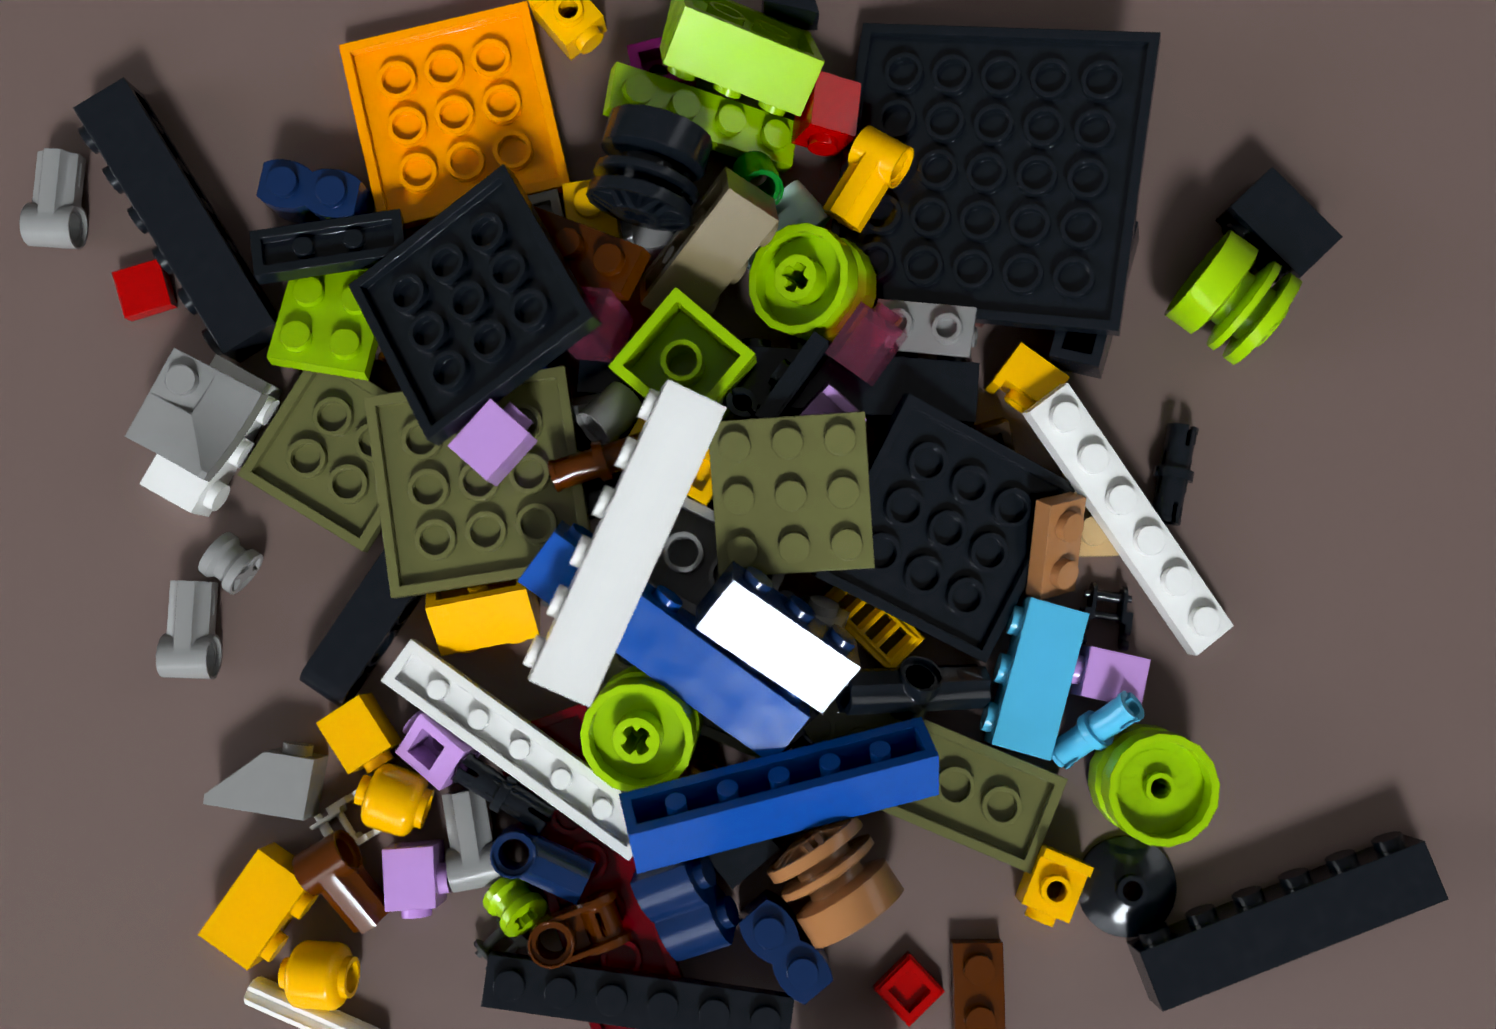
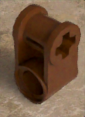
(582, 930)

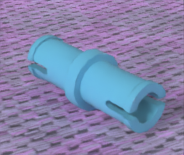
(1097, 729)

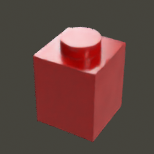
(828, 116)

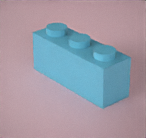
(1034, 677)

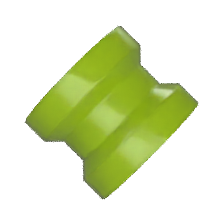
(514, 905)

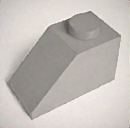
(275, 783)

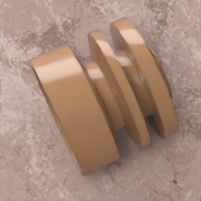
(840, 888)

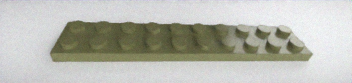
(983, 796)

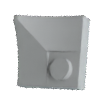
(195, 415)

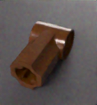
(337, 872)

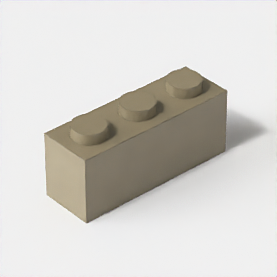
(716, 247)

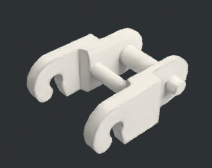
(337, 810)

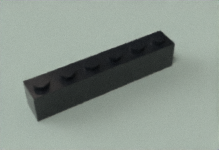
(179, 219)
(1286, 919)

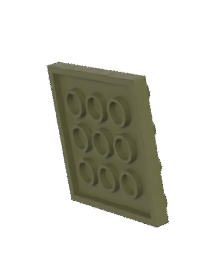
(449, 523)

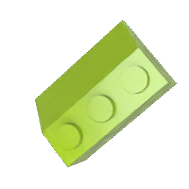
(741, 53)

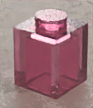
(612, 335)
(868, 341)

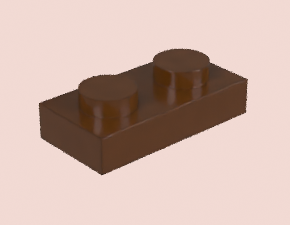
(977, 984)

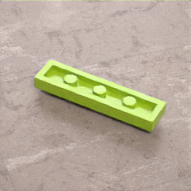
(731, 124)

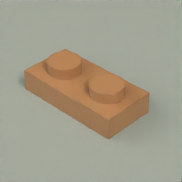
(1055, 545)

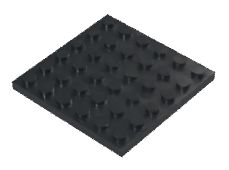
(1016, 168)

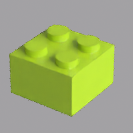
(685, 347)

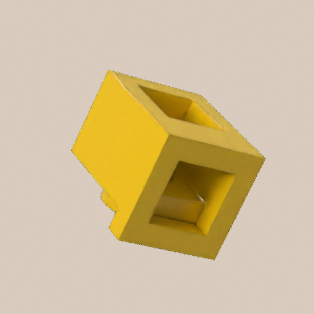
(574, 34)
(1026, 378)
(1050, 867)

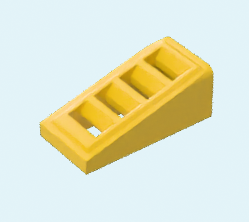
(898, 652)

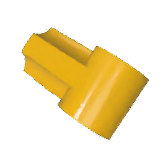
(874, 166)

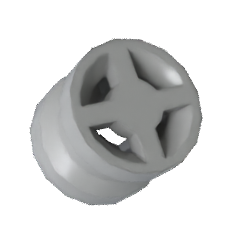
(230, 563)

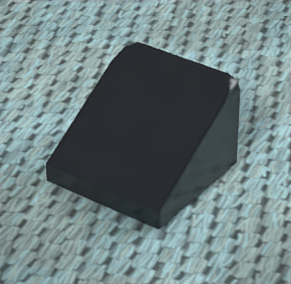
(798, 13)

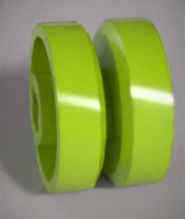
(810, 281)
(622, 750)
(1154, 785)

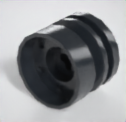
(650, 167)

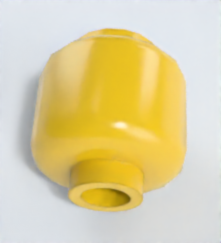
(394, 799)
(319, 975)

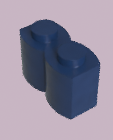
(311, 196)
(687, 907)
(774, 937)

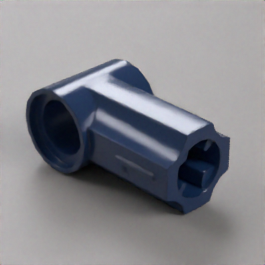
(548, 865)

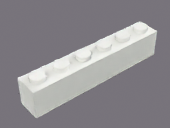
(625, 544)

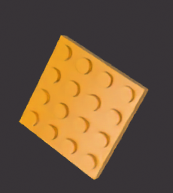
(450, 108)

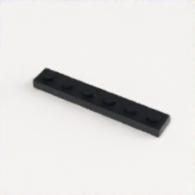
(629, 997)

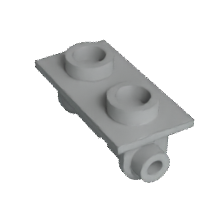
(936, 327)

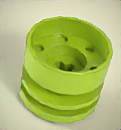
(1233, 298)

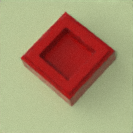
(144, 290)
(908, 988)

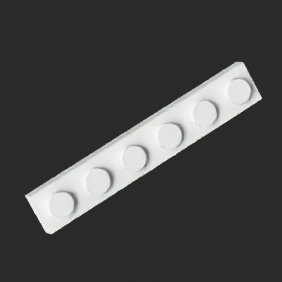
(1128, 519)
(510, 742)

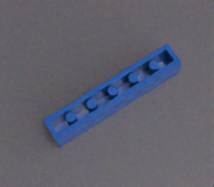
(681, 658)
(780, 794)

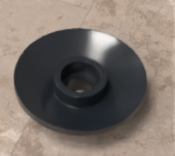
(1115, 864)

